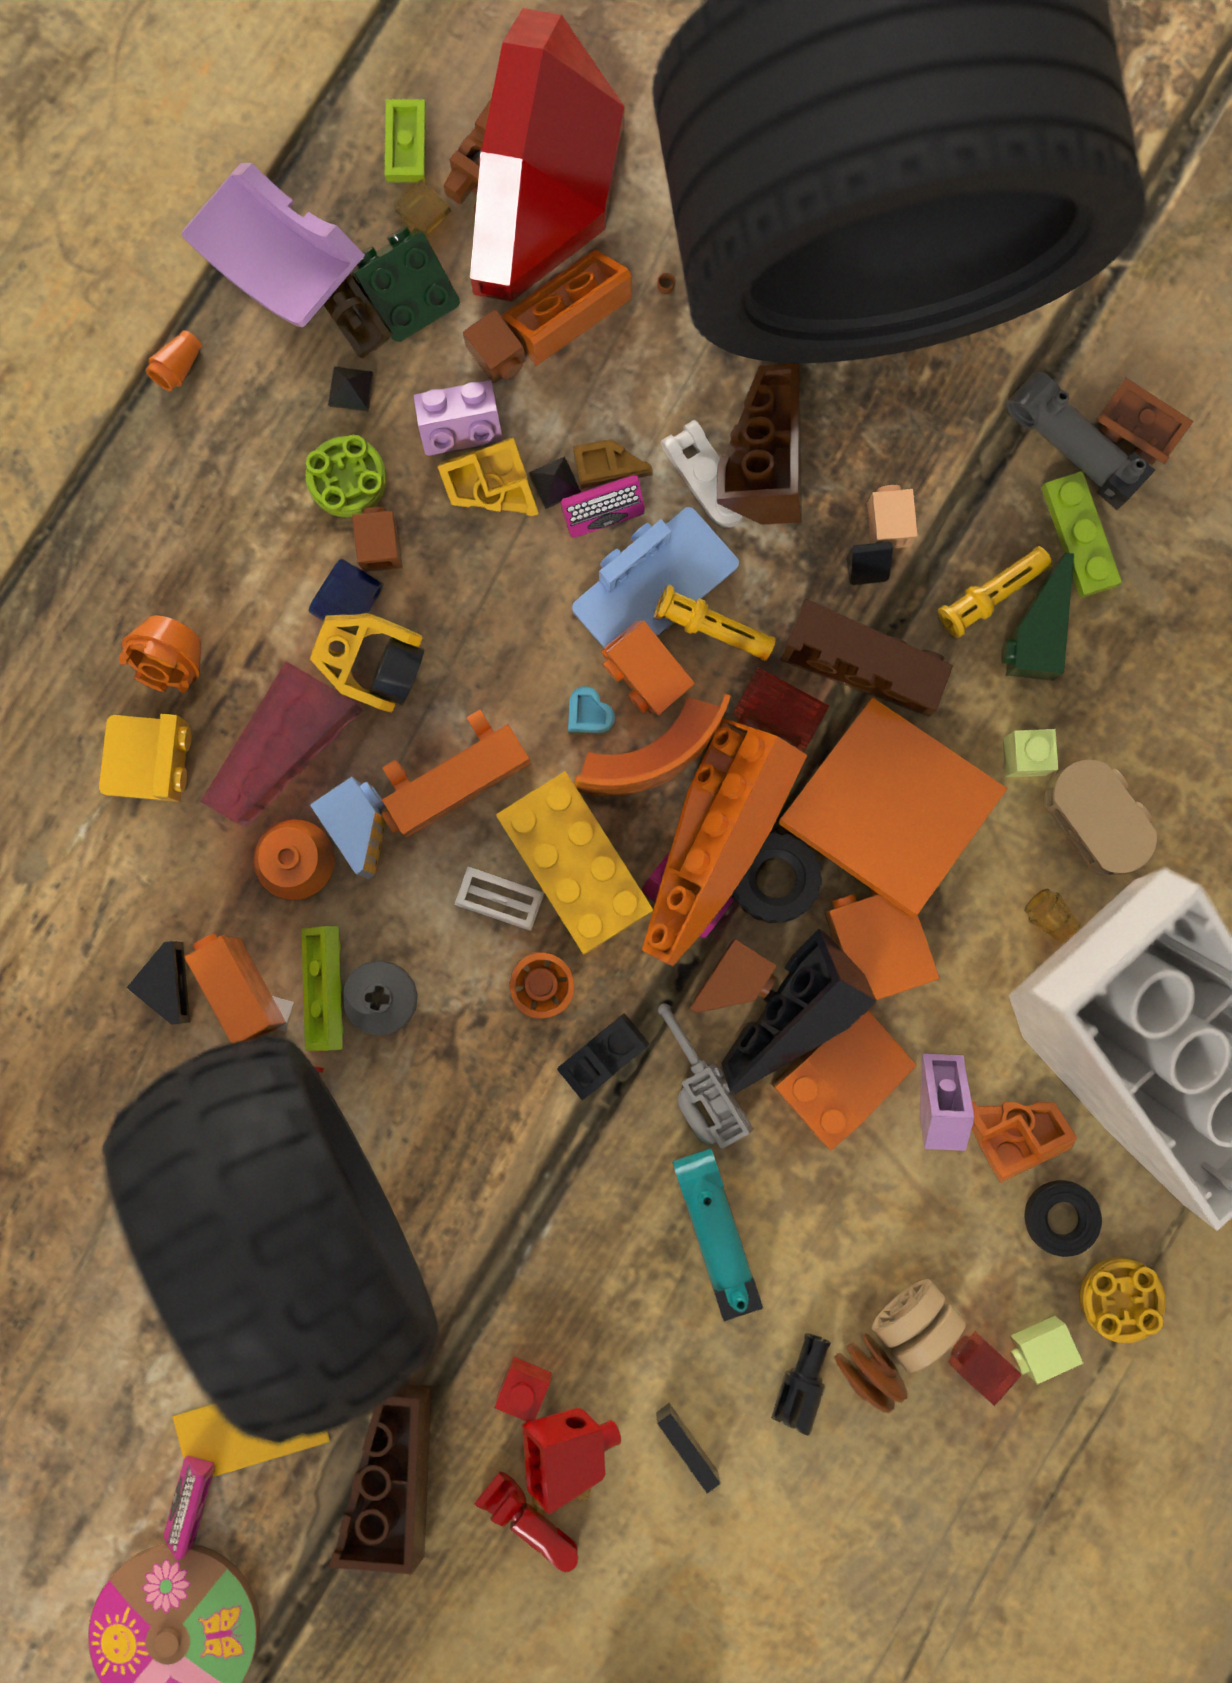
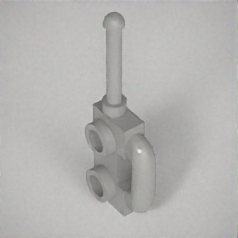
(709, 1087)

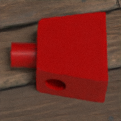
(565, 1456)

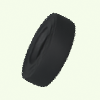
(1088, 1223)

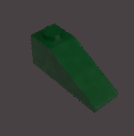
(1040, 637)

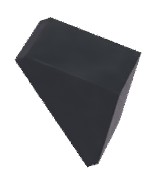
(164, 983)

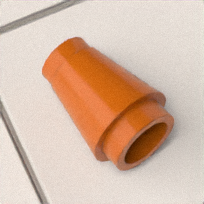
(172, 362)

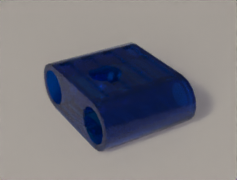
(345, 592)

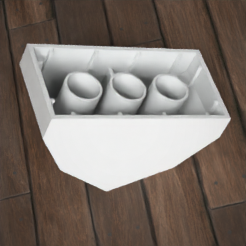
(1143, 1033)

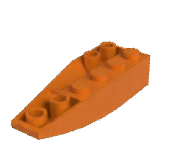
(720, 832)

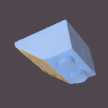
(355, 823)

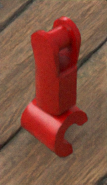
(505, 1502)

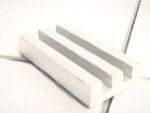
(532, 909)

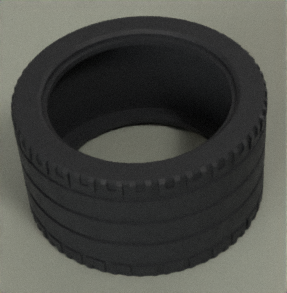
(891, 168)

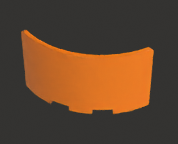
(657, 761)

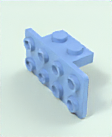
(631, 581)

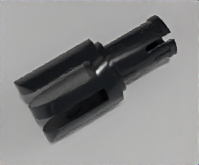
(802, 1387)

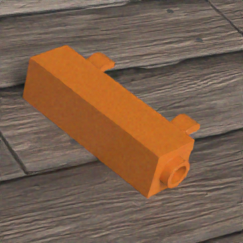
(454, 781)

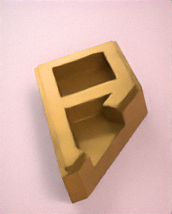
(606, 462)

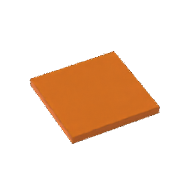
(893, 807)

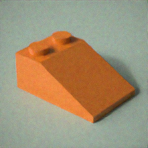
(844, 1079)

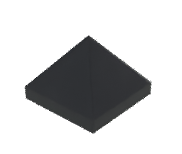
(350, 388)
(554, 482)

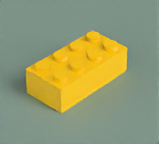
(574, 863)

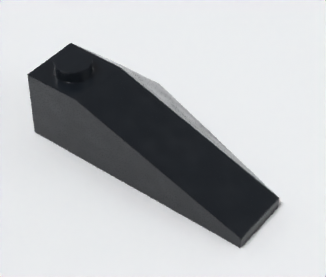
(811, 1006)

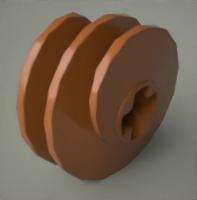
(875, 1378)

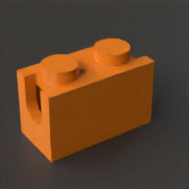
(646, 668)

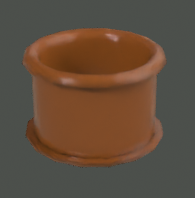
(666, 276)

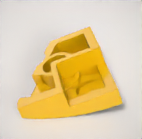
(489, 479)

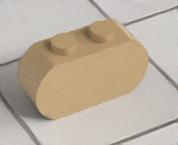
(1101, 817)

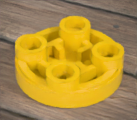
(1123, 1300)

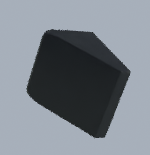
(869, 563)

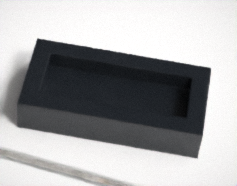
(688, 1448)

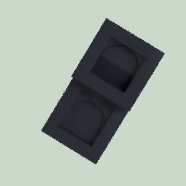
(603, 1056)

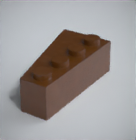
(866, 659)
(389, 1491)

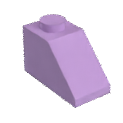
(945, 1102)

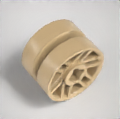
(918, 1326)

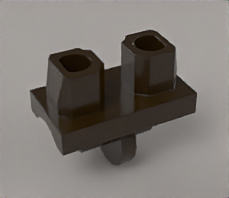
(357, 317)

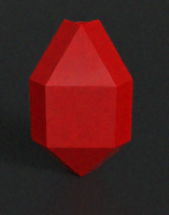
(543, 157)

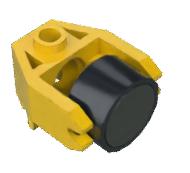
(395, 669)

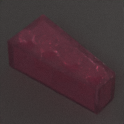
(278, 743)

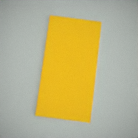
(211, 1438)

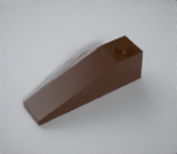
(763, 461)

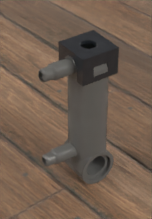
(1045, 407)

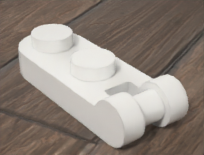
(699, 472)

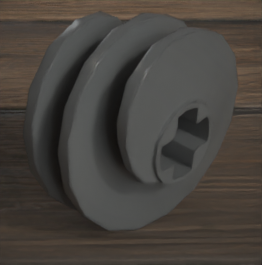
(370, 979)

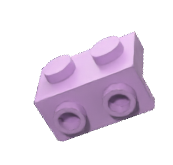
(458, 417)

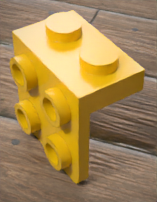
(145, 757)

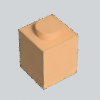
(892, 516)

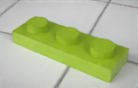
(1081, 534)
(322, 988)

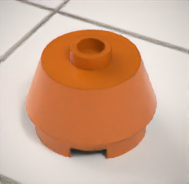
(163, 653)
(294, 859)

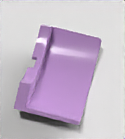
(268, 248)

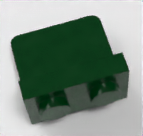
(406, 283)

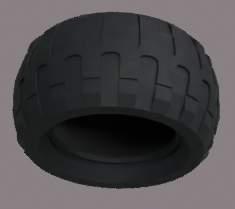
(267, 1241)

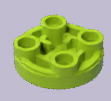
(345, 475)

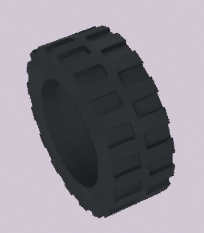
(805, 889)

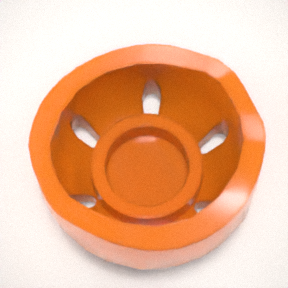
(541, 984)

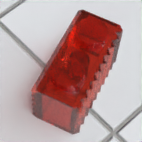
(780, 709)

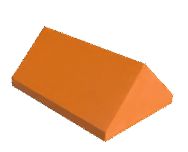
(569, 305)

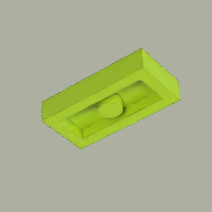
(405, 140)

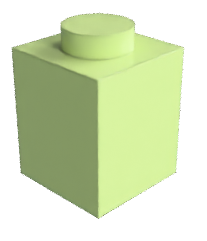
(1030, 753)
(1045, 1350)

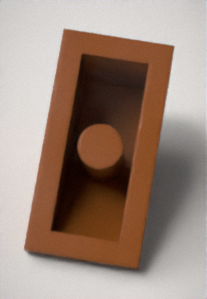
(735, 979)

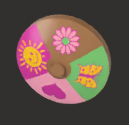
(174, 1620)

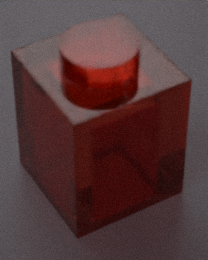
(983, 1367)

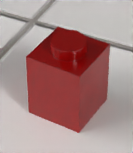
(523, 1390)

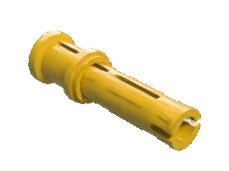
(976, 600)
(697, 617)

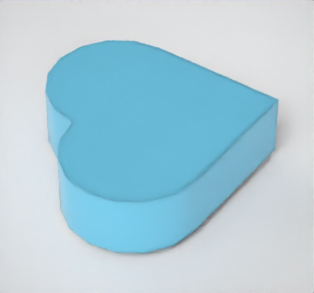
(588, 714)

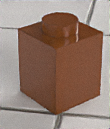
(495, 347)
(377, 540)

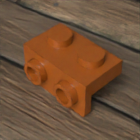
(1143, 421)

